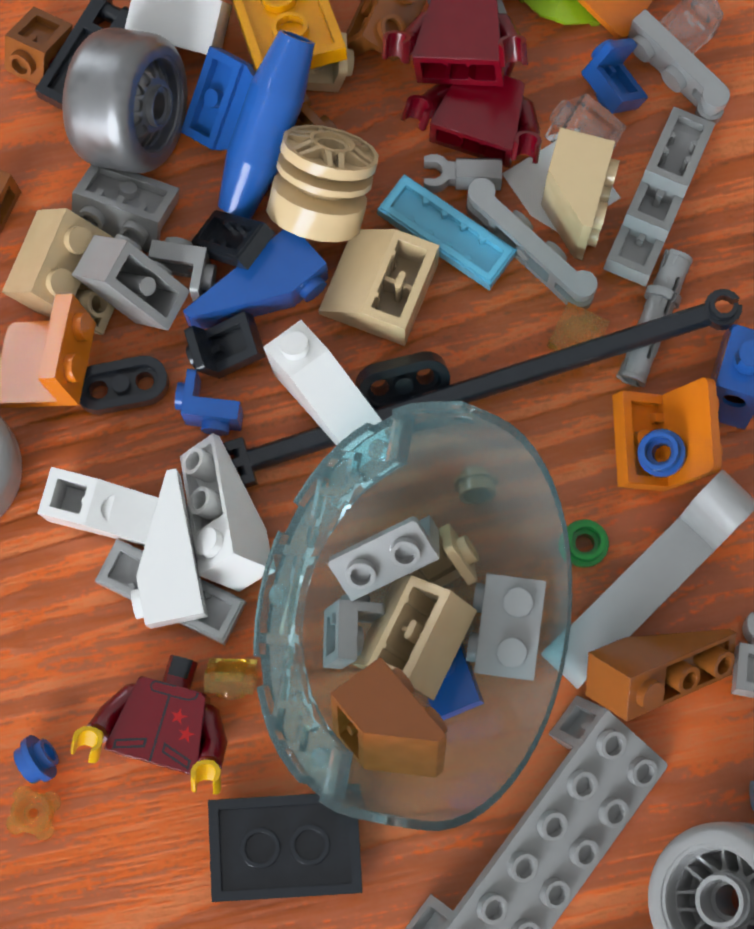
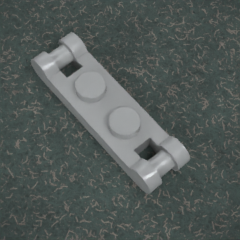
(542, 259)

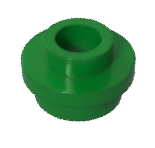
(598, 537)

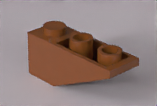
(657, 669)

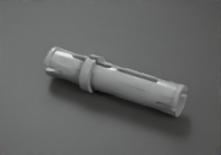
(661, 301)

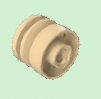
(322, 183)

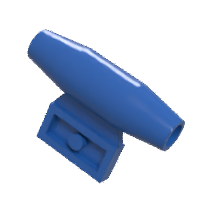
(249, 114)

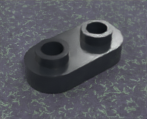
(402, 378)
(122, 382)

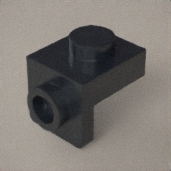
(224, 346)

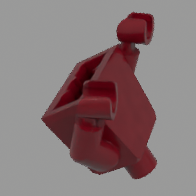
(458, 43)
(480, 119)

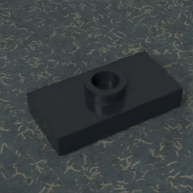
(233, 238)

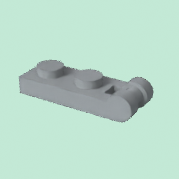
(679, 67)

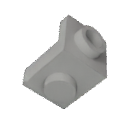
(185, 261)

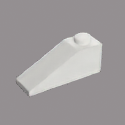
(318, 382)
(168, 570)

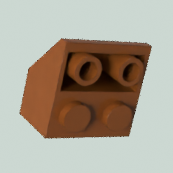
(387, 724)

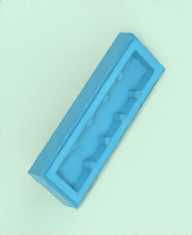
(460, 239)

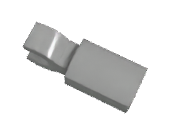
(461, 172)

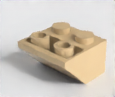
(579, 188)
(47, 264)
(381, 282)
(418, 632)

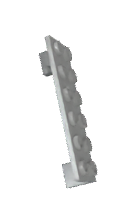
(561, 831)

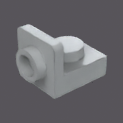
(342, 635)

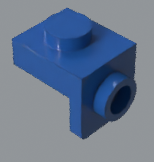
(611, 79)
(210, 414)

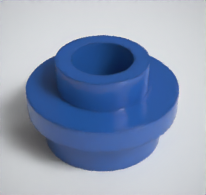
(648, 447)
(36, 759)

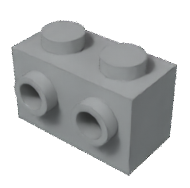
(131, 281)

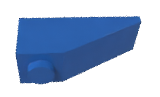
(275, 281)

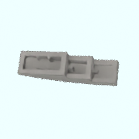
(659, 196)

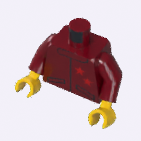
(161, 725)

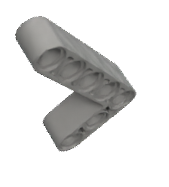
(658, 571)

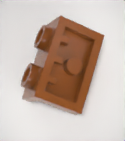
(378, 17)

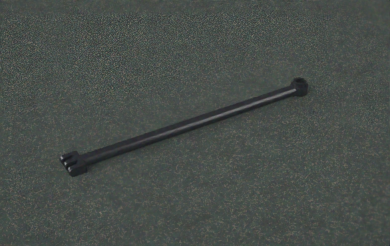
(504, 379)

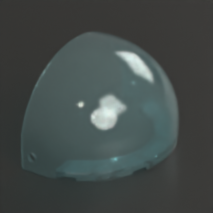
(488, 486)

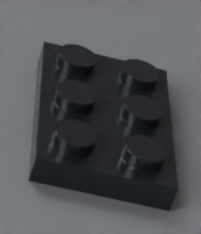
(281, 849)

